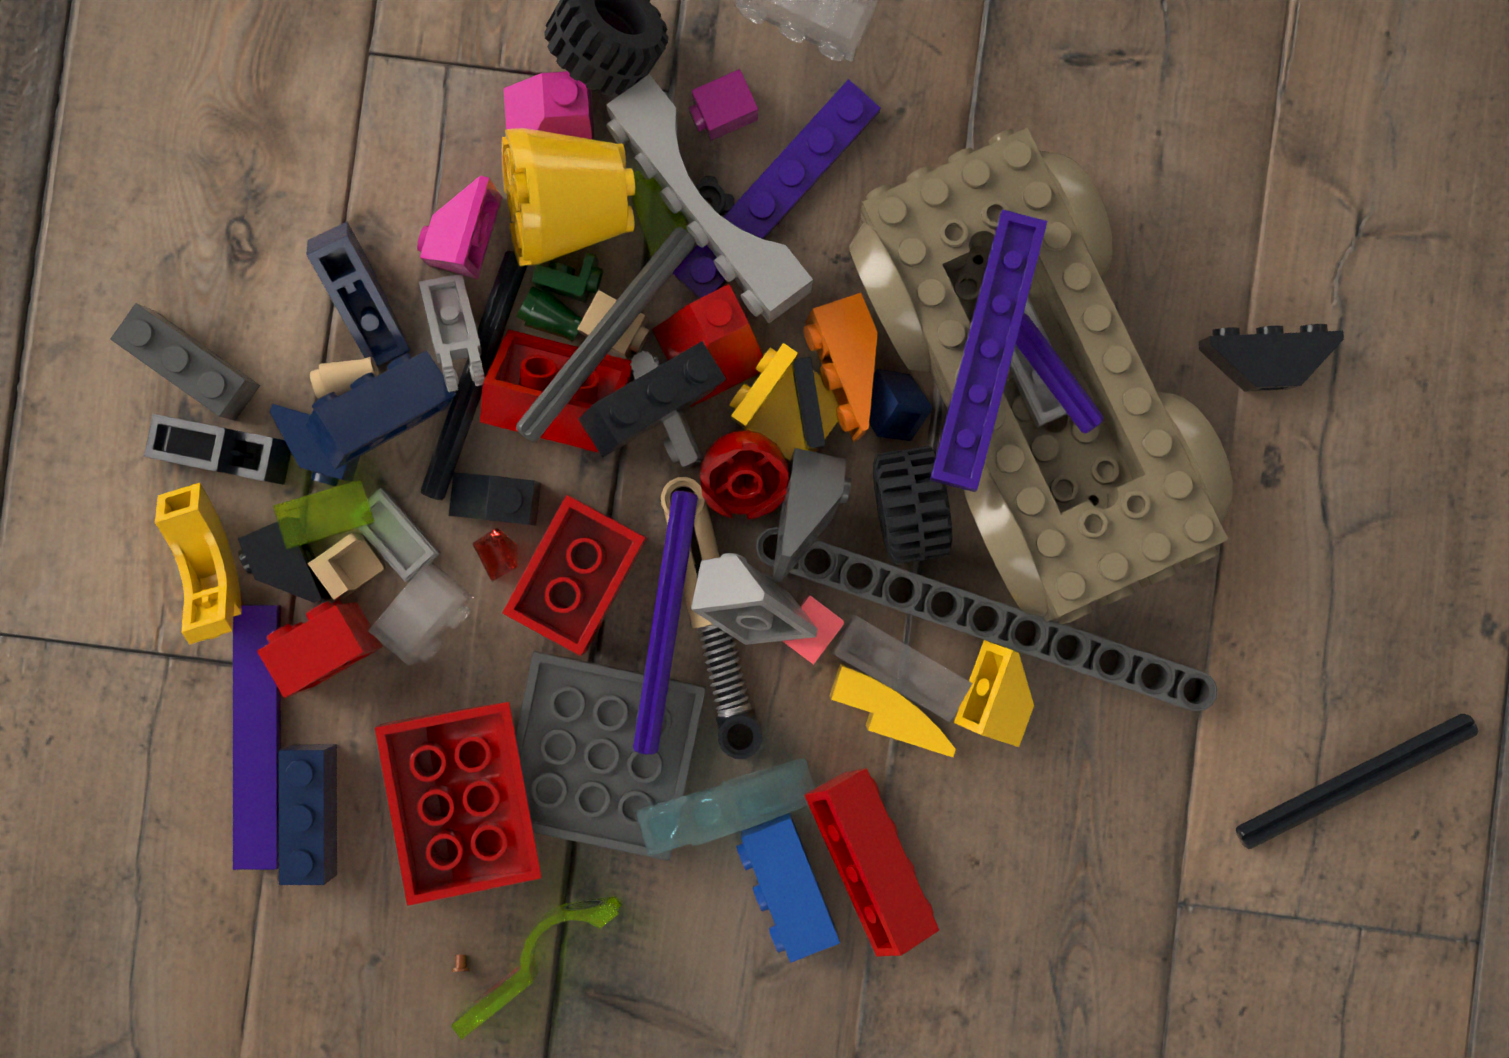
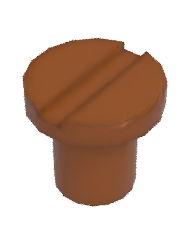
(460, 964)

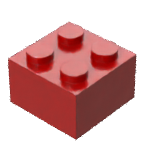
(318, 649)

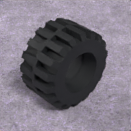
(606, 41)
(910, 506)

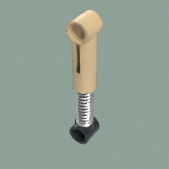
(732, 701)

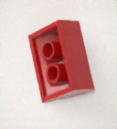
(526, 368)

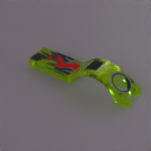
(594, 911)

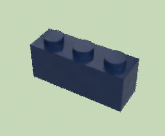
(378, 408)
(307, 814)

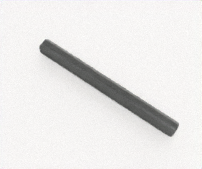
(605, 335)

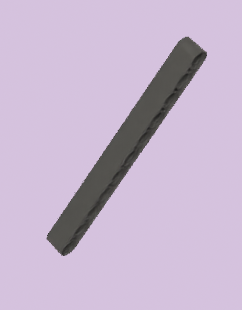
(1002, 631)

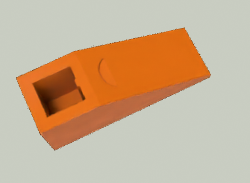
(847, 350)

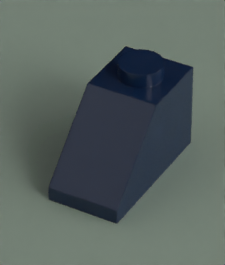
(306, 449)

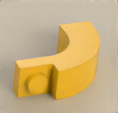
(204, 562)

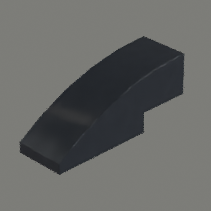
(218, 449)

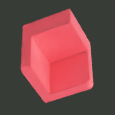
(827, 624)

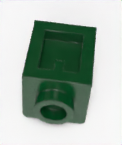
(561, 279)

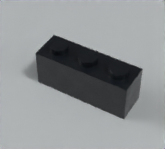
(651, 399)

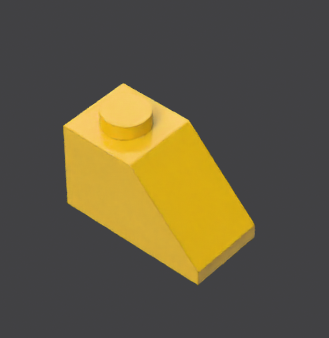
(998, 698)

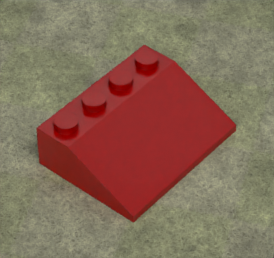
(457, 802)

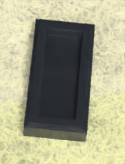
(808, 403)

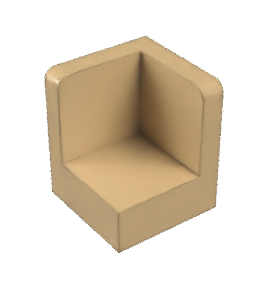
(347, 566)

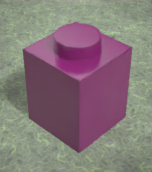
(723, 105)

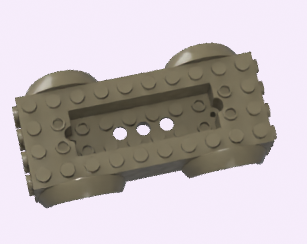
(1067, 508)

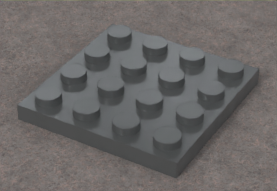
(580, 751)

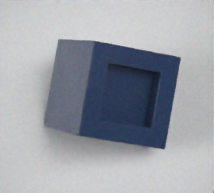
(897, 405)

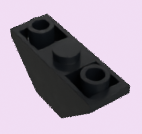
(1270, 356)

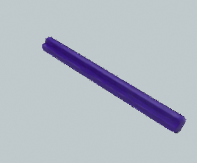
(665, 622)

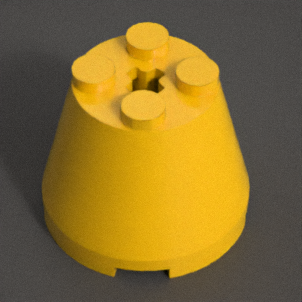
(563, 193)

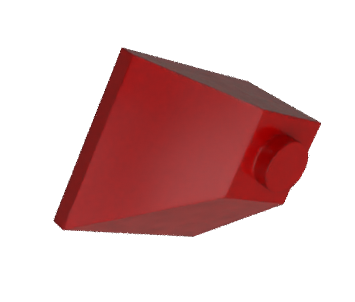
(724, 331)

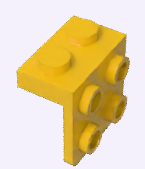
(773, 404)

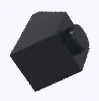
(495, 498)
(288, 570)

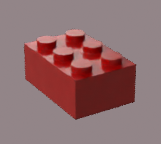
(575, 575)

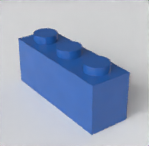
(787, 888)

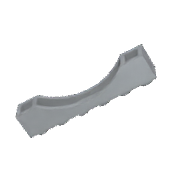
(762, 268)

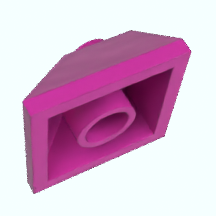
(550, 104)
(462, 230)

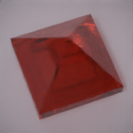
(497, 553)

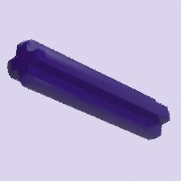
(1057, 377)

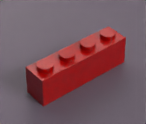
(872, 863)

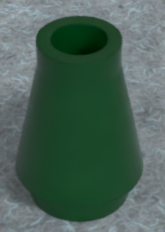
(548, 314)

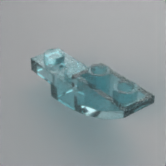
(726, 808)

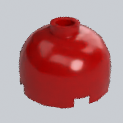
(744, 475)

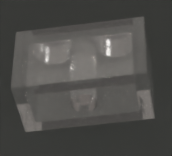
(422, 614)

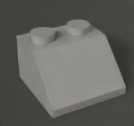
(748, 603)

